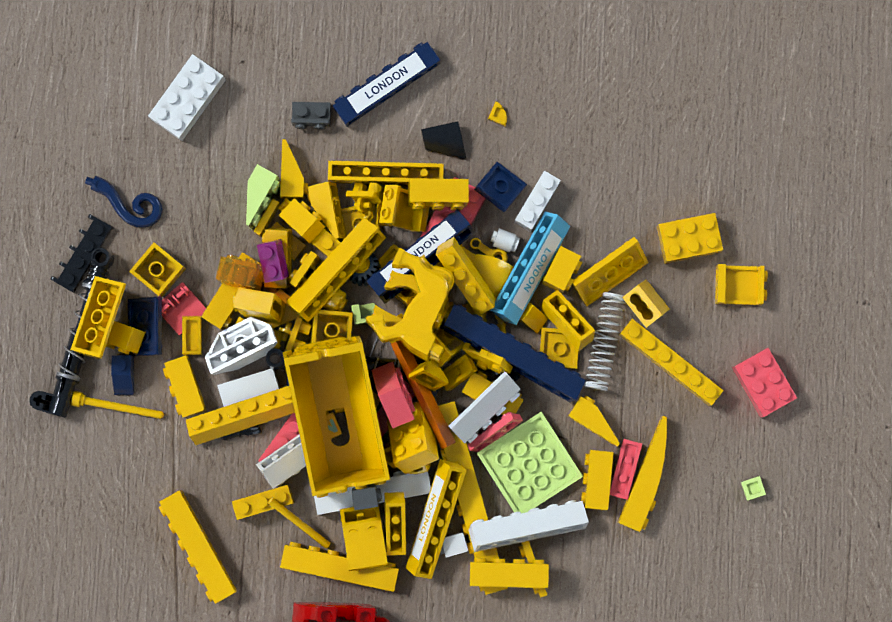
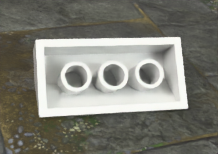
(485, 407)

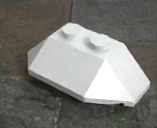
(240, 345)

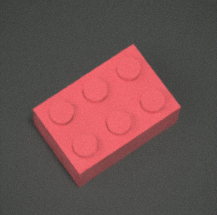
(764, 382)
(394, 394)

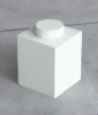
(454, 545)

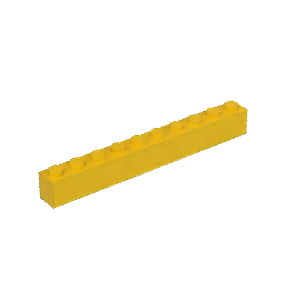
(469, 497)

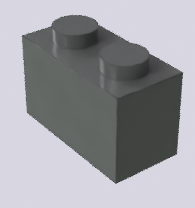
(366, 497)

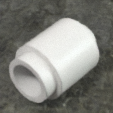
(505, 240)

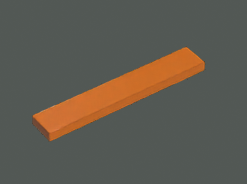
(424, 397)

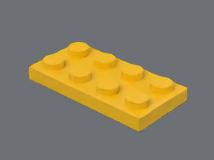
(610, 271)

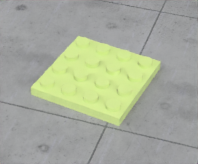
(529, 464)

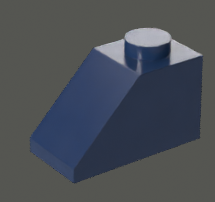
(123, 374)

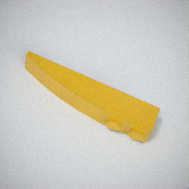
(646, 482)

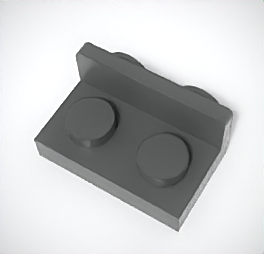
(311, 114)

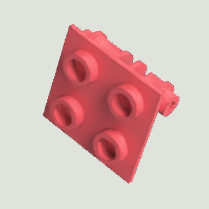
(180, 303)

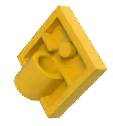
(308, 263)

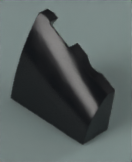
(444, 139)

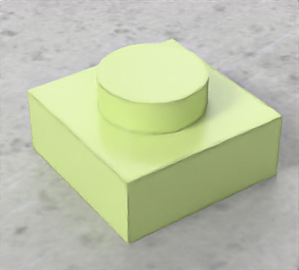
(753, 488)

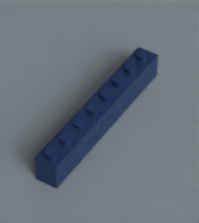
(520, 355)

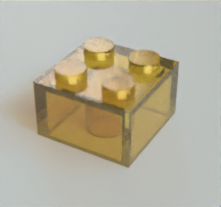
(240, 273)

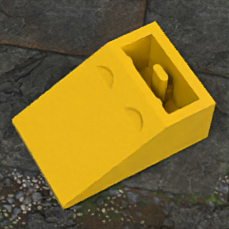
(363, 538)

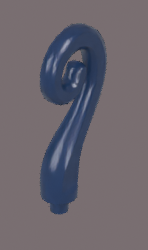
(108, 190)

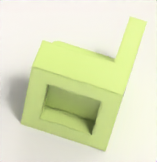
(360, 313)

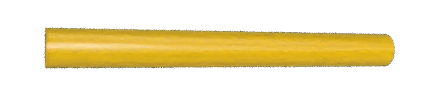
(299, 523)

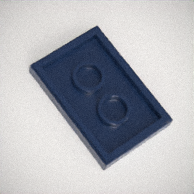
(146, 316)

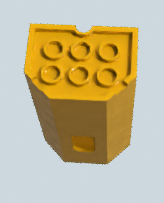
(327, 378)

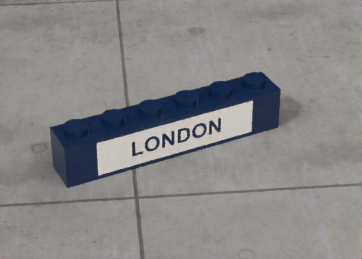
(386, 84)
(452, 226)

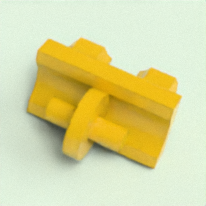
(364, 199)
(299, 326)

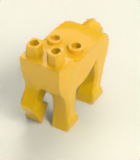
(424, 311)

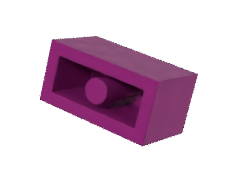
(272, 260)

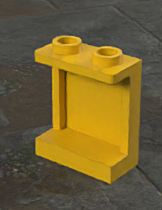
(398, 214)
(740, 285)

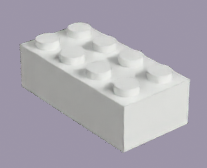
(187, 97)

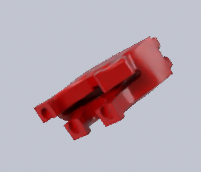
(335, 612)

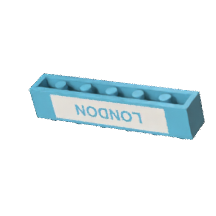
(530, 267)

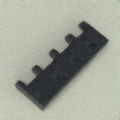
(81, 258)

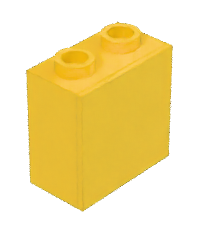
(646, 303)
(259, 305)

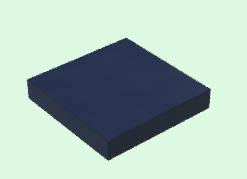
(500, 187)

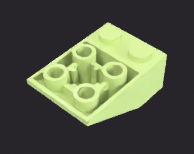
(260, 189)

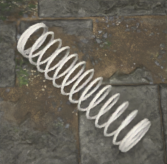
(613, 298)

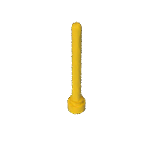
(80, 399)

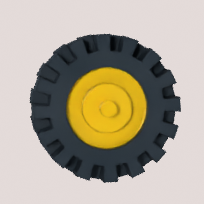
(365, 271)

